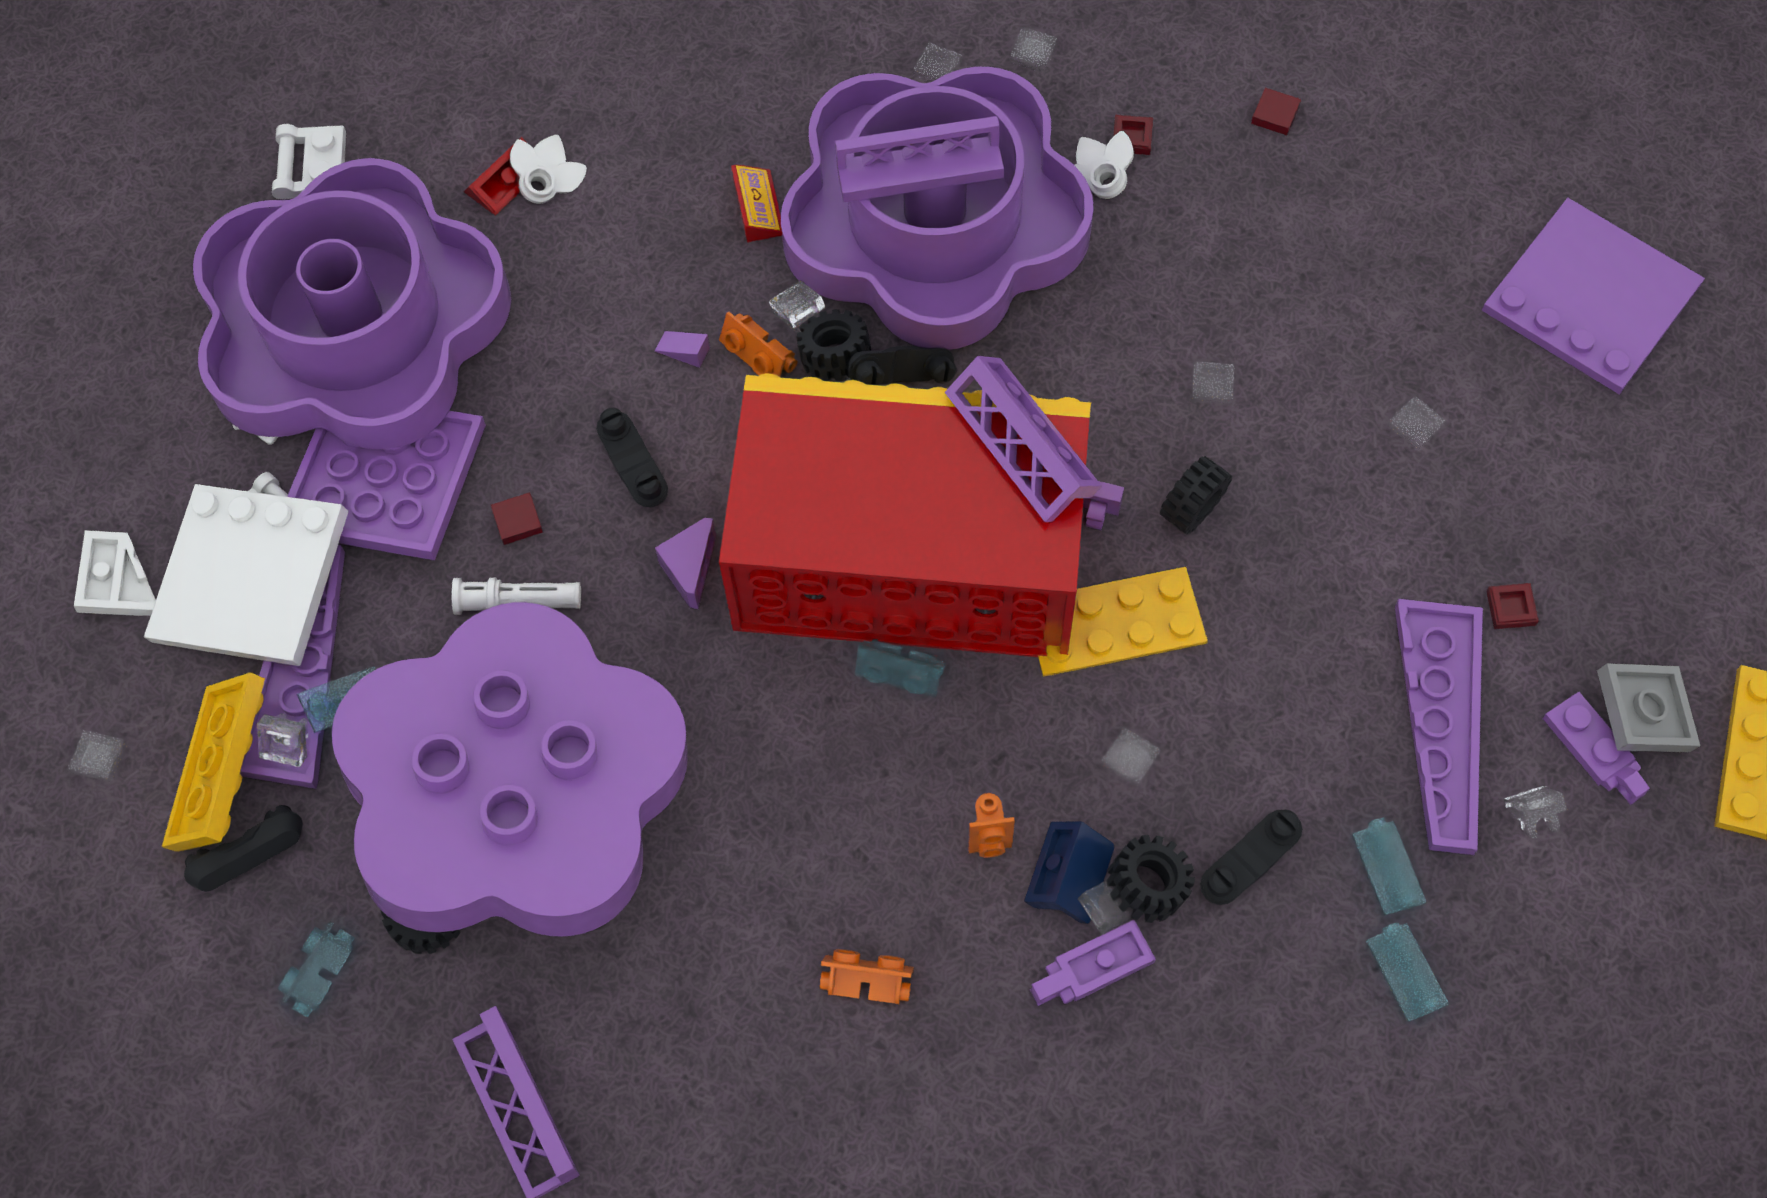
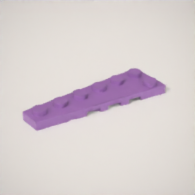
(286, 681)
(1444, 700)

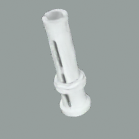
(484, 595)

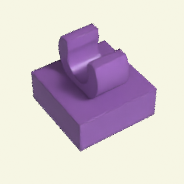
(1105, 500)

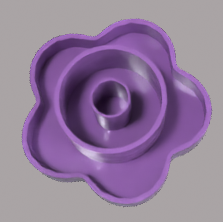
(945, 257)
(345, 308)
(507, 776)

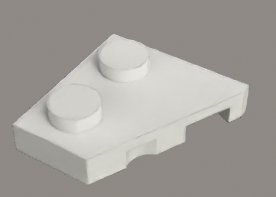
(111, 577)

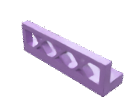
(919, 163)
(1032, 426)
(530, 1097)

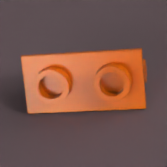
(748, 342)
(990, 831)
(849, 972)

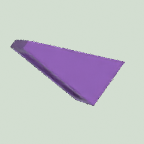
(684, 347)

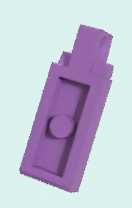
(1595, 747)
(1094, 965)

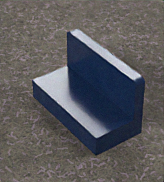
(1068, 865)

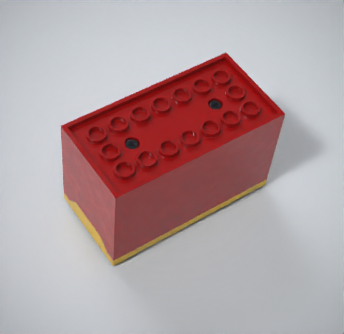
(894, 521)

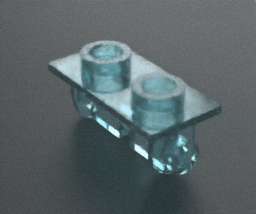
(883, 664)
(323, 701)
(1388, 867)
(1407, 971)
(305, 984)

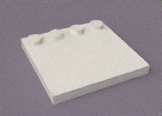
(247, 574)

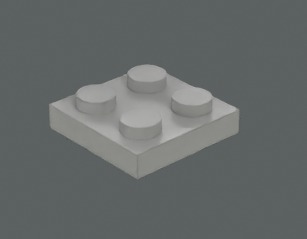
(1648, 708)

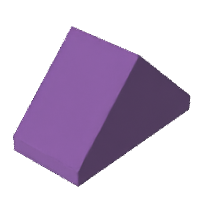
(687, 559)

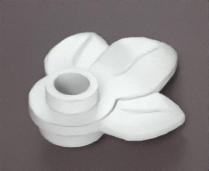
(1102, 162)
(546, 165)

